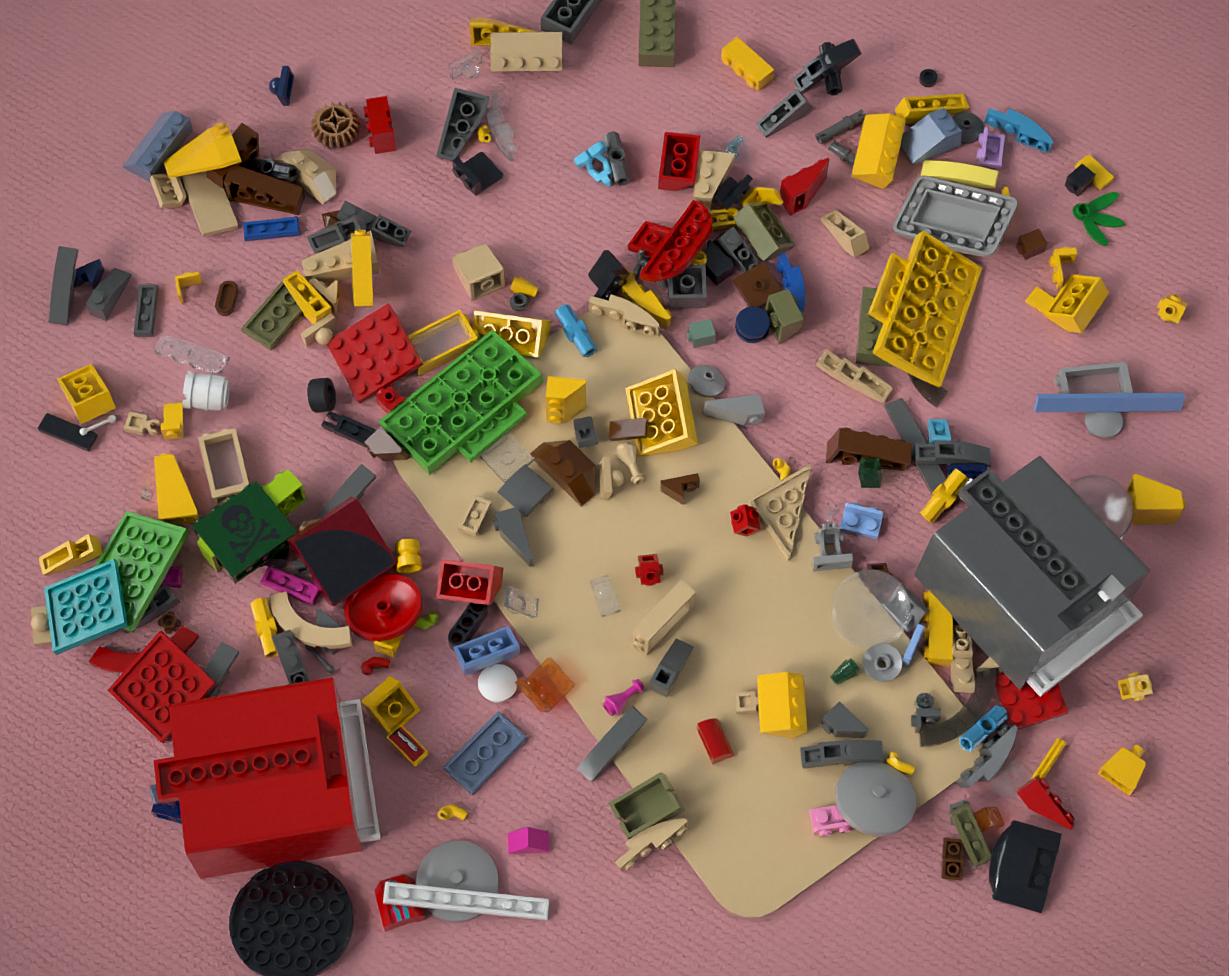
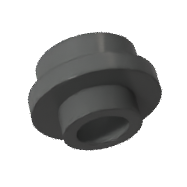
(516, 298)

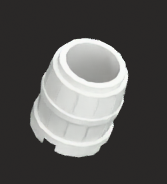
(206, 391)

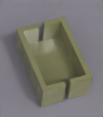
(646, 805)

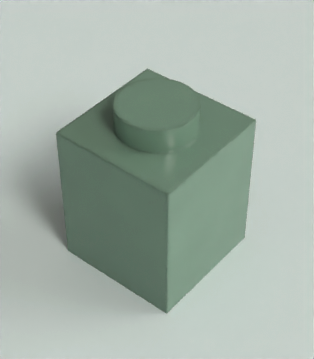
(701, 333)

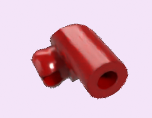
(373, 662)

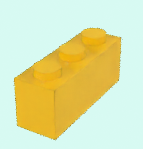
(747, 64)

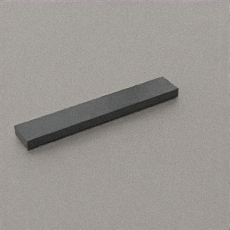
(910, 433)

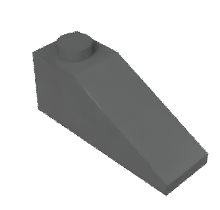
(784, 113)
(107, 294)
(512, 532)

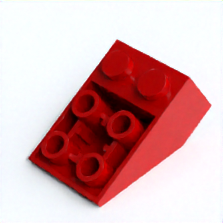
(801, 187)

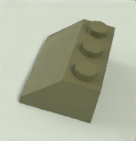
(763, 230)

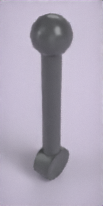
(330, 669)

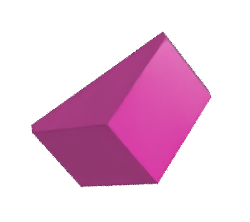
(528, 841)

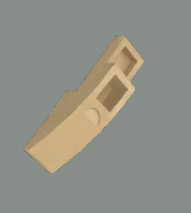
(632, 316)
(961, 665)
(657, 836)

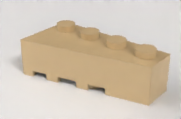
(335, 263)

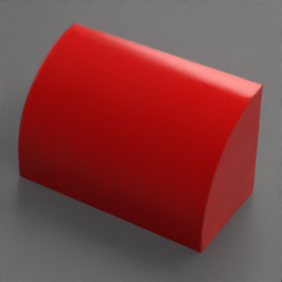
(714, 740)

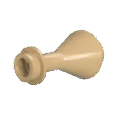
(627, 454)

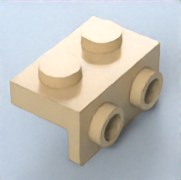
(168, 190)

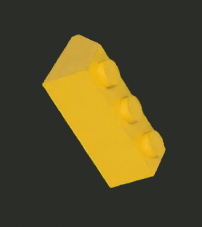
(1079, 300)
(564, 398)
(782, 704)

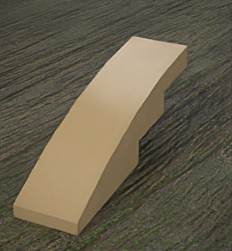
(853, 376)

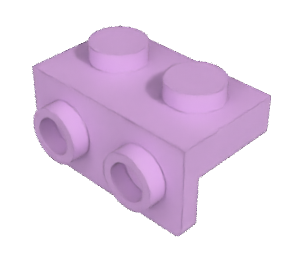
(991, 149)

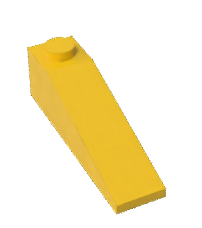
(917, 107)

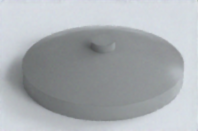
(875, 798)
(458, 867)

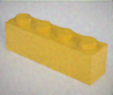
(937, 632)

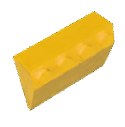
(668, 410)

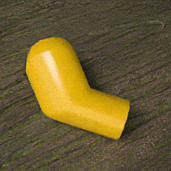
(483, 134)
(782, 468)
(452, 811)

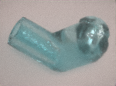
(732, 146)

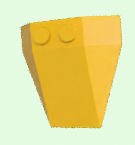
(206, 152)

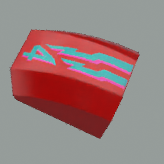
(396, 915)

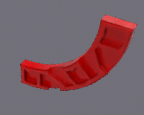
(118, 662)

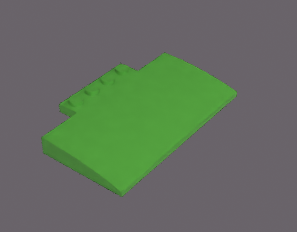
(464, 404)

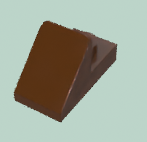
(675, 486)

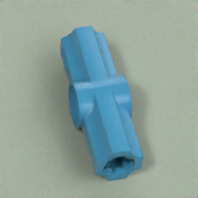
(575, 330)
(983, 728)

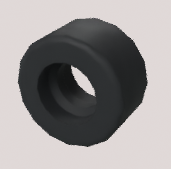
(321, 395)

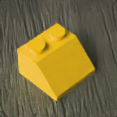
(390, 705)

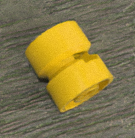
(408, 556)

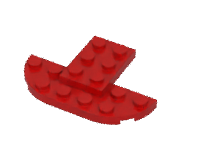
(673, 247)

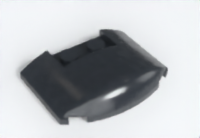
(1023, 865)

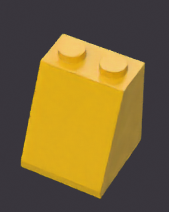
(1154, 501)

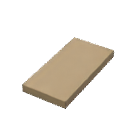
(209, 204)

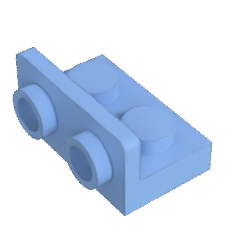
(861, 520)

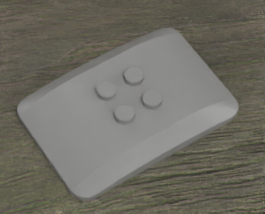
(956, 215)

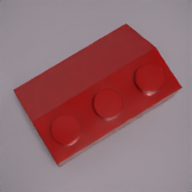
(678, 161)
(469, 582)

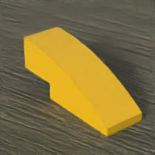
(70, 554)

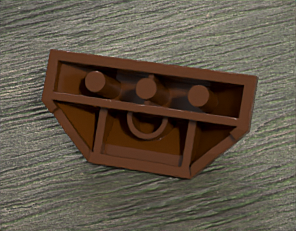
(568, 468)

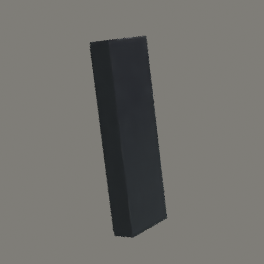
(66, 432)

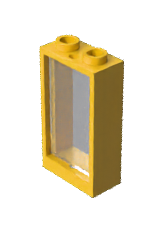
(443, 341)

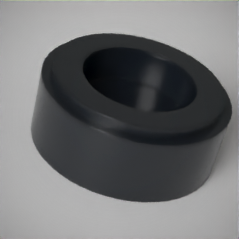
(928, 78)

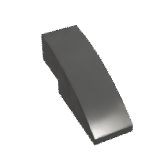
(336, 232)
(161, 603)

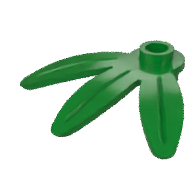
(1090, 216)

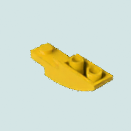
(647, 301)

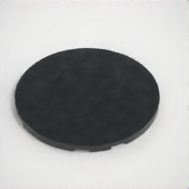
(291, 920)

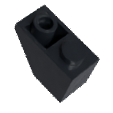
(718, 264)

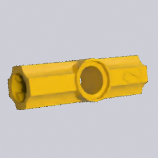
(943, 496)
(265, 625)

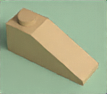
(847, 233)

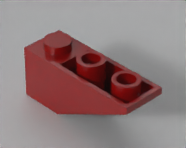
(1041, 800)

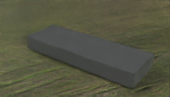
(146, 310)

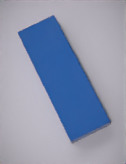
(271, 229)

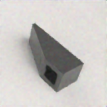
(735, 247)
(670, 667)

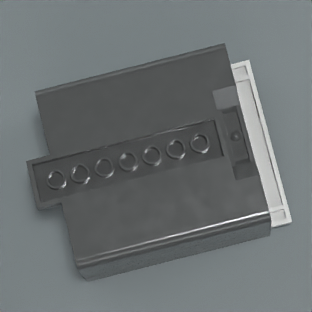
(1033, 575)

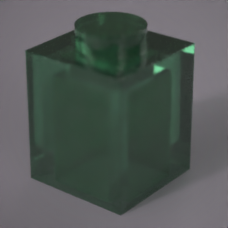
(870, 473)

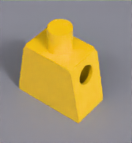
(1124, 769)

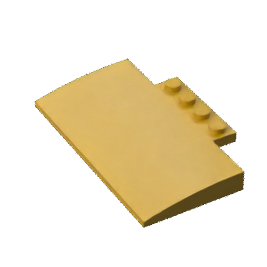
(923, 307)

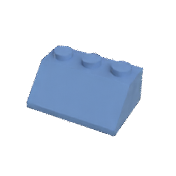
(486, 650)

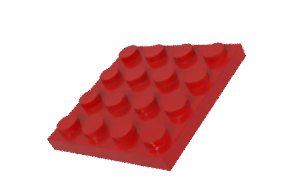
(374, 353)
(160, 678)

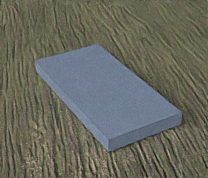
(485, 753)

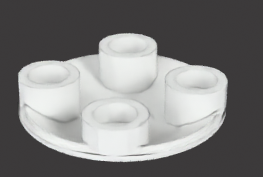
(497, 683)

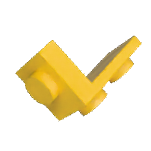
(761, 194)
(1061, 256)
(173, 421)

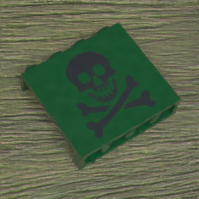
(245, 531)

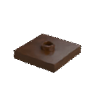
(756, 285)

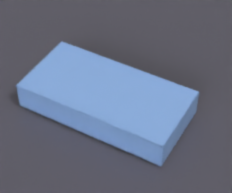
(913, 645)

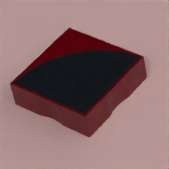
(342, 551)

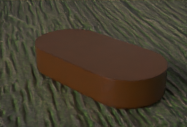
(226, 298)

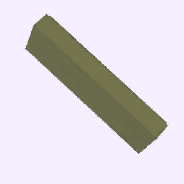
(970, 835)

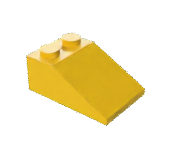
(86, 393)

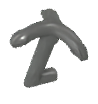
(642, 261)

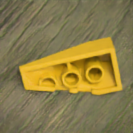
(482, 27)
(522, 333)

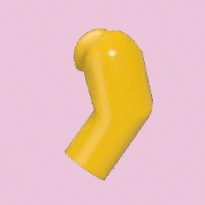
(893, 760)

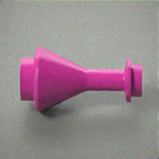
(615, 703)

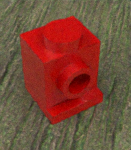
(383, 399)

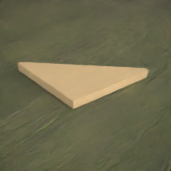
(781, 508)

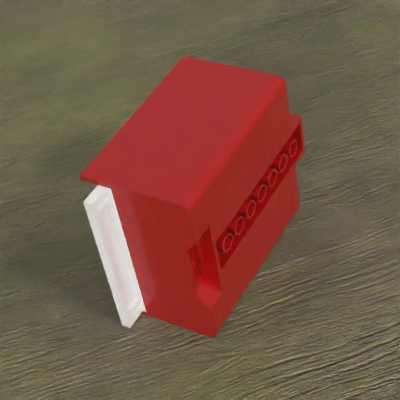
(269, 777)

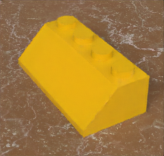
(878, 149)

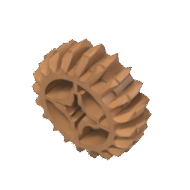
(324, 125)

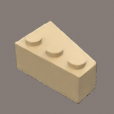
(711, 174)

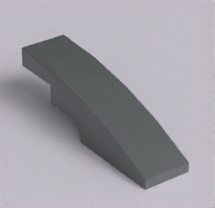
(62, 286)
(353, 486)
(219, 666)
(612, 743)

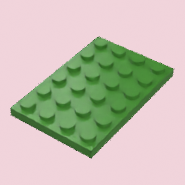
(144, 556)

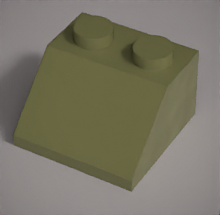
(784, 315)

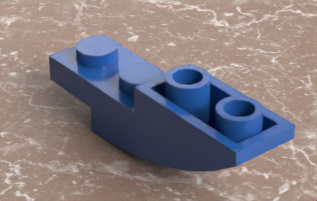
(792, 279)

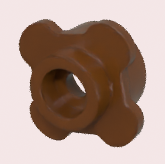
(169, 616)

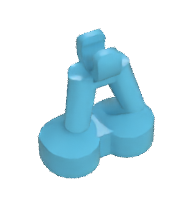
(596, 152)

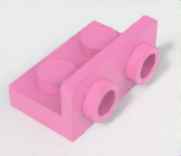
(828, 820)

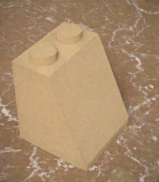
(479, 271)

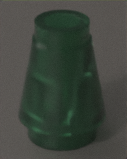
(845, 671)

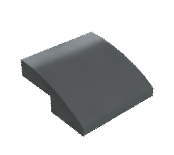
(525, 490)

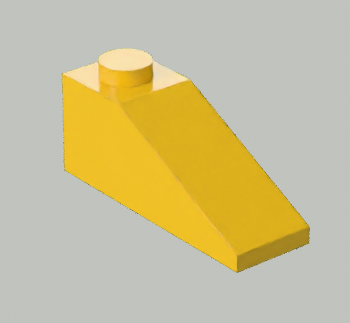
(306, 297)

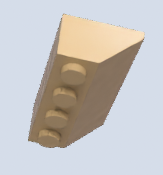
(526, 51)

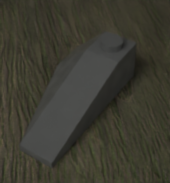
(462, 119)

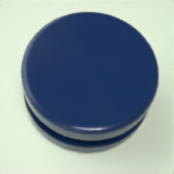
(752, 324)

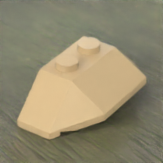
(313, 172)

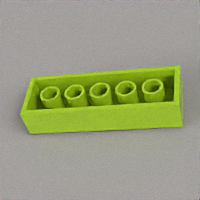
(286, 494)

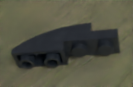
(825, 64)

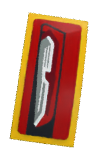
(407, 745)

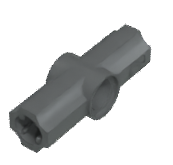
(618, 166)

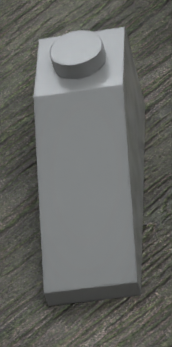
(738, 410)

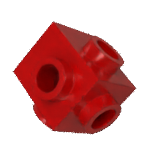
(745, 520)
(649, 569)

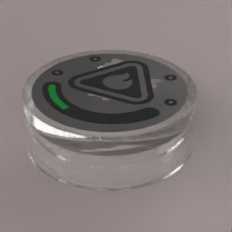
(924, 700)

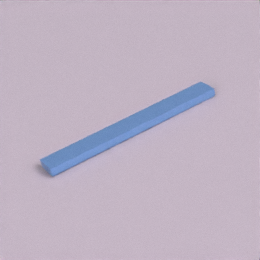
(1109, 402)

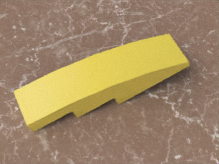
(961, 173)

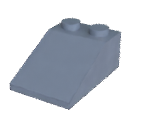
(931, 136)

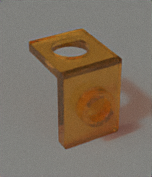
(986, 819)

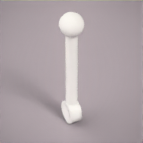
(112, 419)

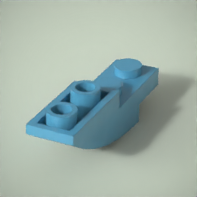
(1026, 130)

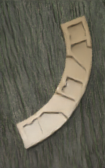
(304, 631)

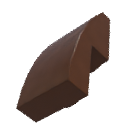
(952, 859)

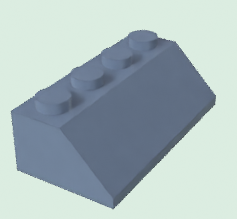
(159, 144)

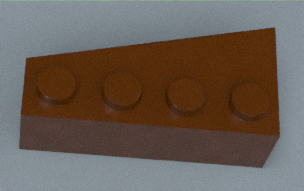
(262, 190)

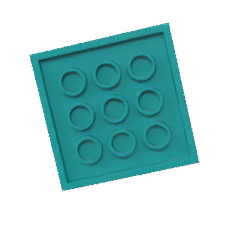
(85, 607)

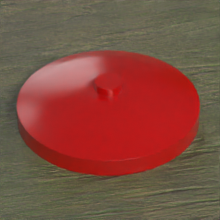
(384, 608)

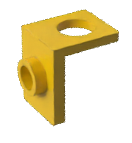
(185, 280)
(388, 647)

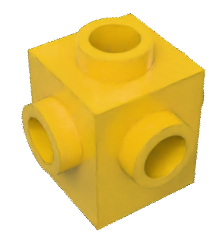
(1177, 305)
(1135, 686)

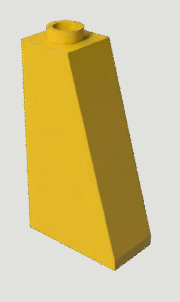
(361, 268)
(173, 496)

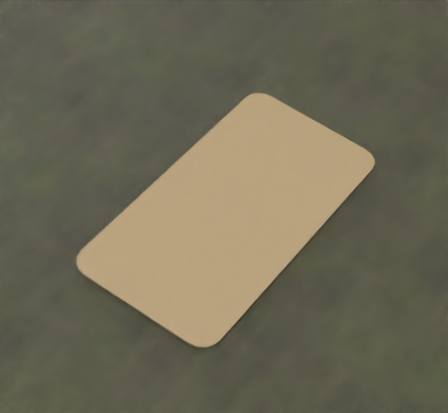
(749, 619)

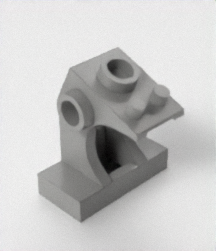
(830, 535)

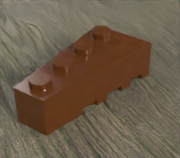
(852, 445)

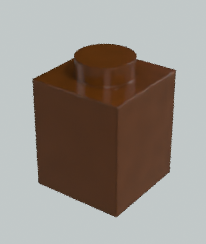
(1031, 244)

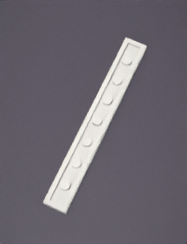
(466, 901)

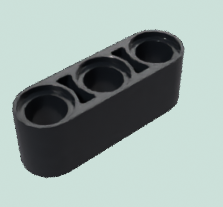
(468, 615)

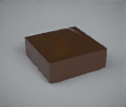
(330, 218)

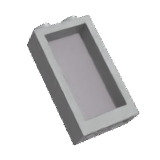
(1094, 379)

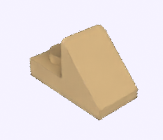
(329, 294)

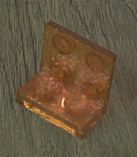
(546, 685)

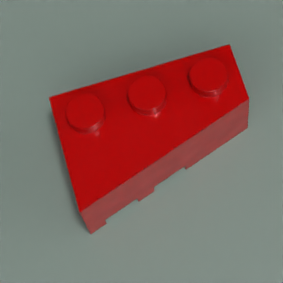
(380, 125)

